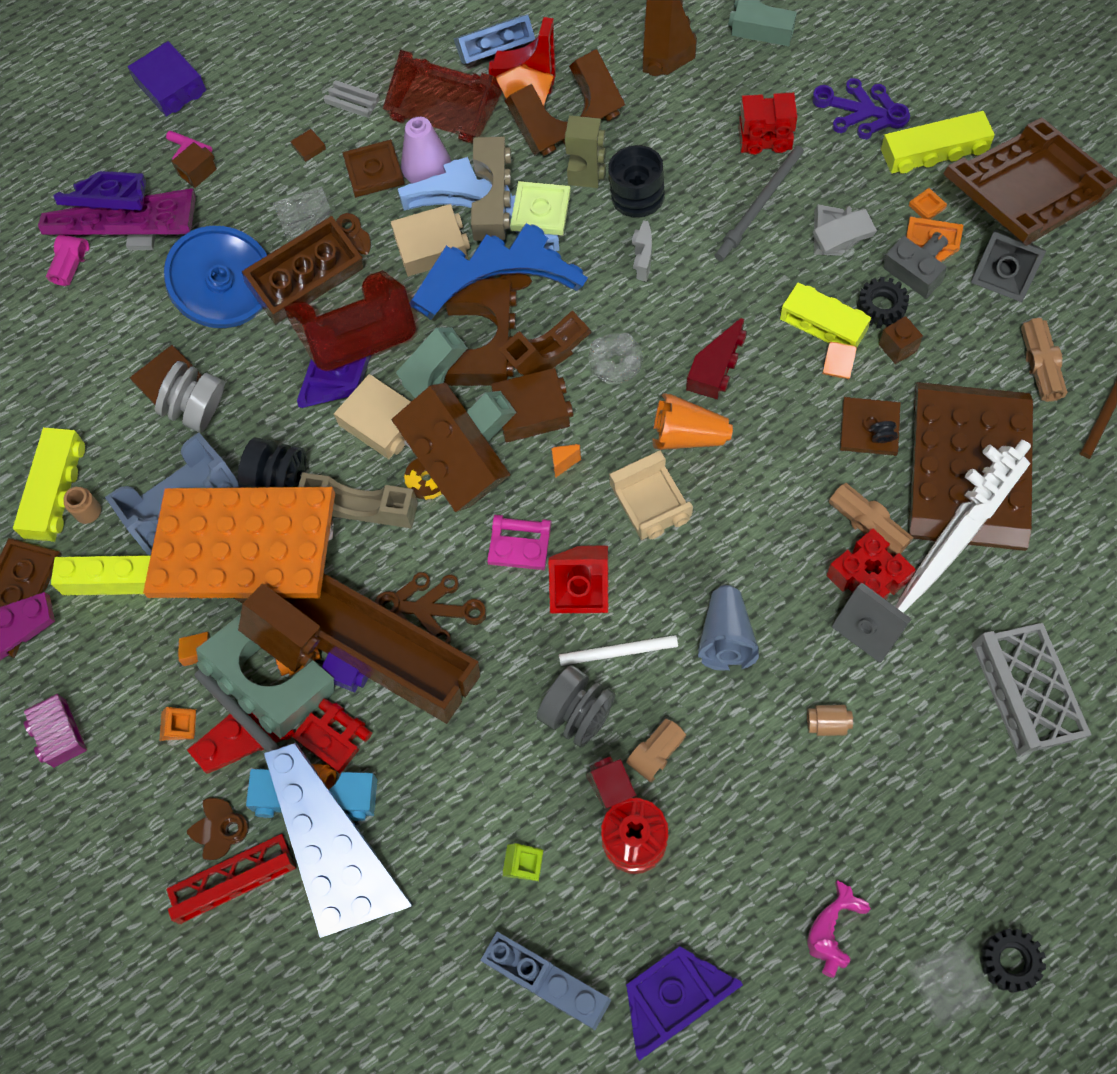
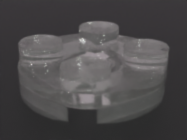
(619, 344)

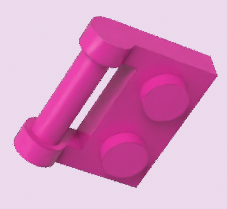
(519, 551)

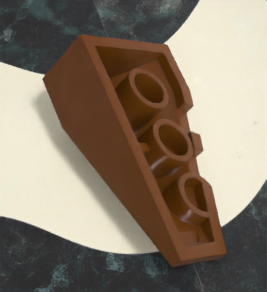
(667, 37)

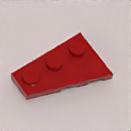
(227, 744)

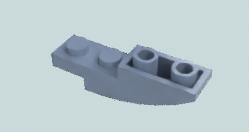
(546, 980)

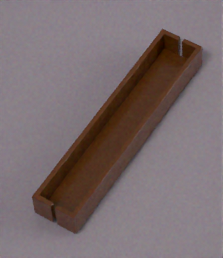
(389, 649)

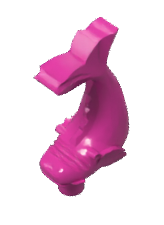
(821, 936)

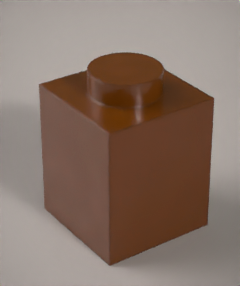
(194, 164)
(900, 340)

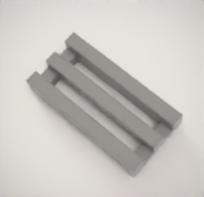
(352, 95)

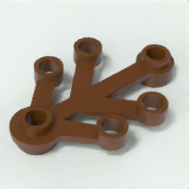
(425, 608)

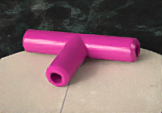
(184, 142)

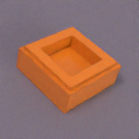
(927, 204)

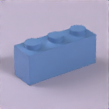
(494, 39)

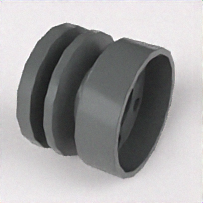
(572, 704)

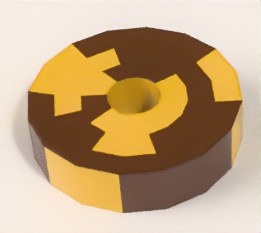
(413, 480)

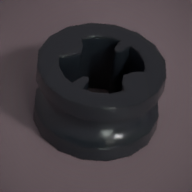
(884, 432)

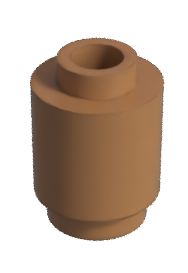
(82, 505)
(829, 720)

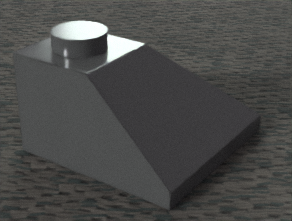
(1008, 265)

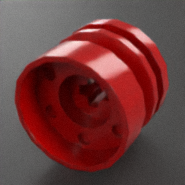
(629, 853)

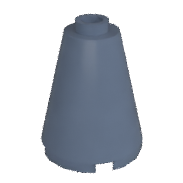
(727, 632)

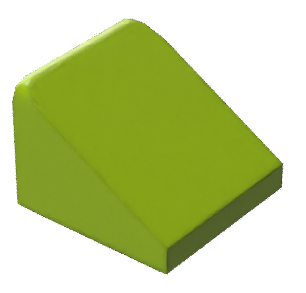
(522, 862)

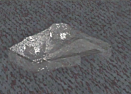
(302, 212)

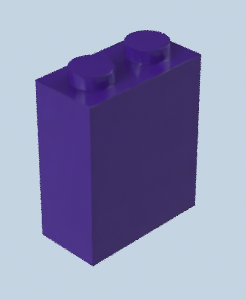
(167, 78)

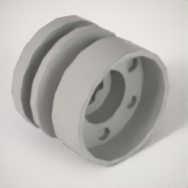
(184, 394)

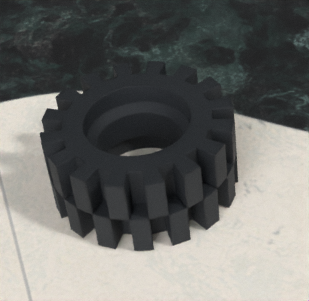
(885, 289)
(1033, 960)

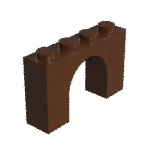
(545, 131)
(485, 364)

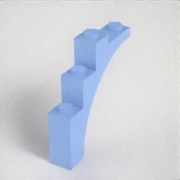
(455, 187)

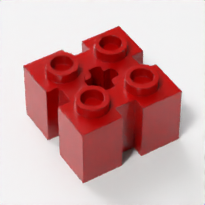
(767, 123)
(871, 553)

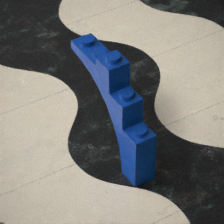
(525, 256)

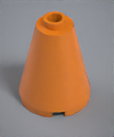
(688, 425)

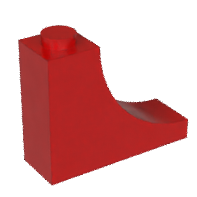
(536, 55)

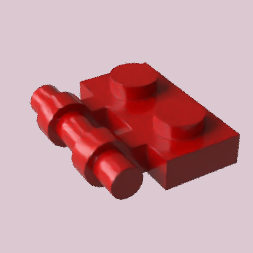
(327, 743)

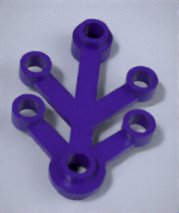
(863, 109)

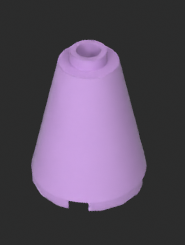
(422, 151)

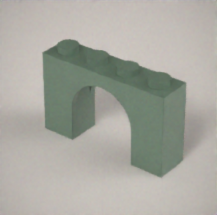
(762, 22)
(429, 366)
(276, 706)

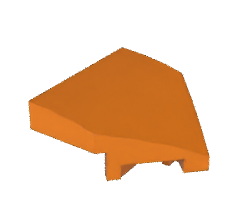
(523, 76)
(921, 230)

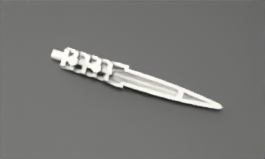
(970, 516)

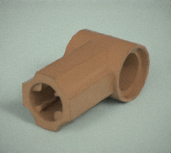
(653, 754)

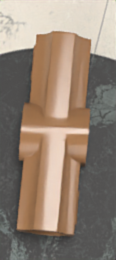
(1044, 360)
(870, 515)

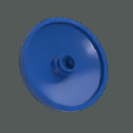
(207, 276)

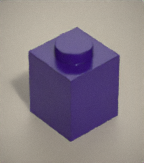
(343, 673)

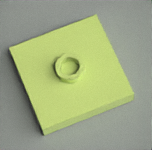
(542, 206)

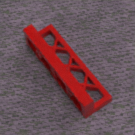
(234, 885)

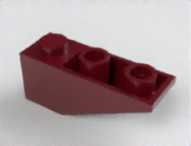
(712, 363)
(610, 782)

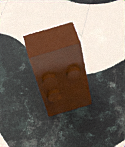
(303, 269)
(450, 446)

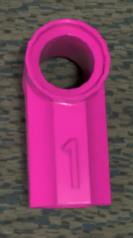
(68, 254)

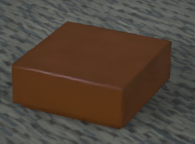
(308, 145)

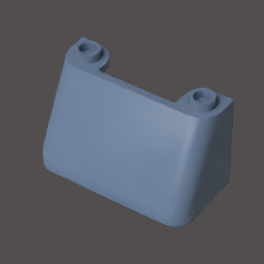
(142, 512)

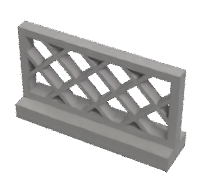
(1010, 700)

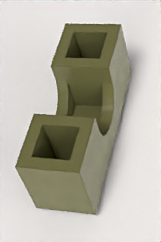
(587, 152)

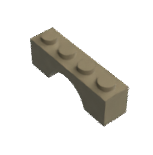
(489, 212)
(385, 506)

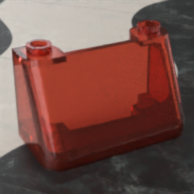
(442, 95)
(357, 328)

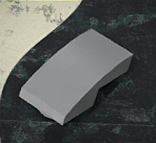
(842, 231)
(643, 250)

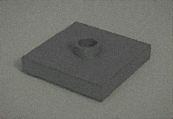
(871, 622)

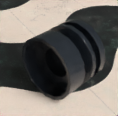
(636, 181)
(271, 465)

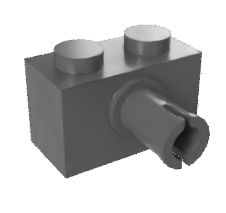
(917, 265)

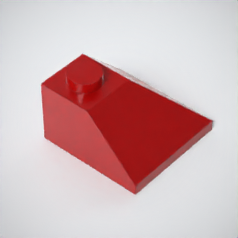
(579, 580)

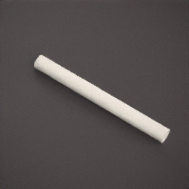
(618, 650)

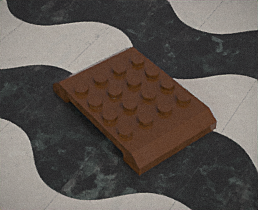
(1033, 181)
(949, 440)

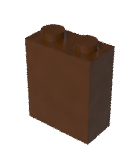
(538, 404)
(279, 628)

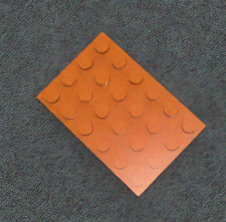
(238, 539)

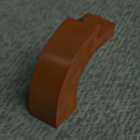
(547, 350)

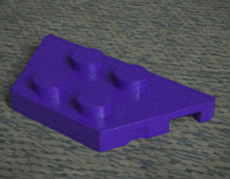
(107, 190)
(326, 386)
(673, 997)

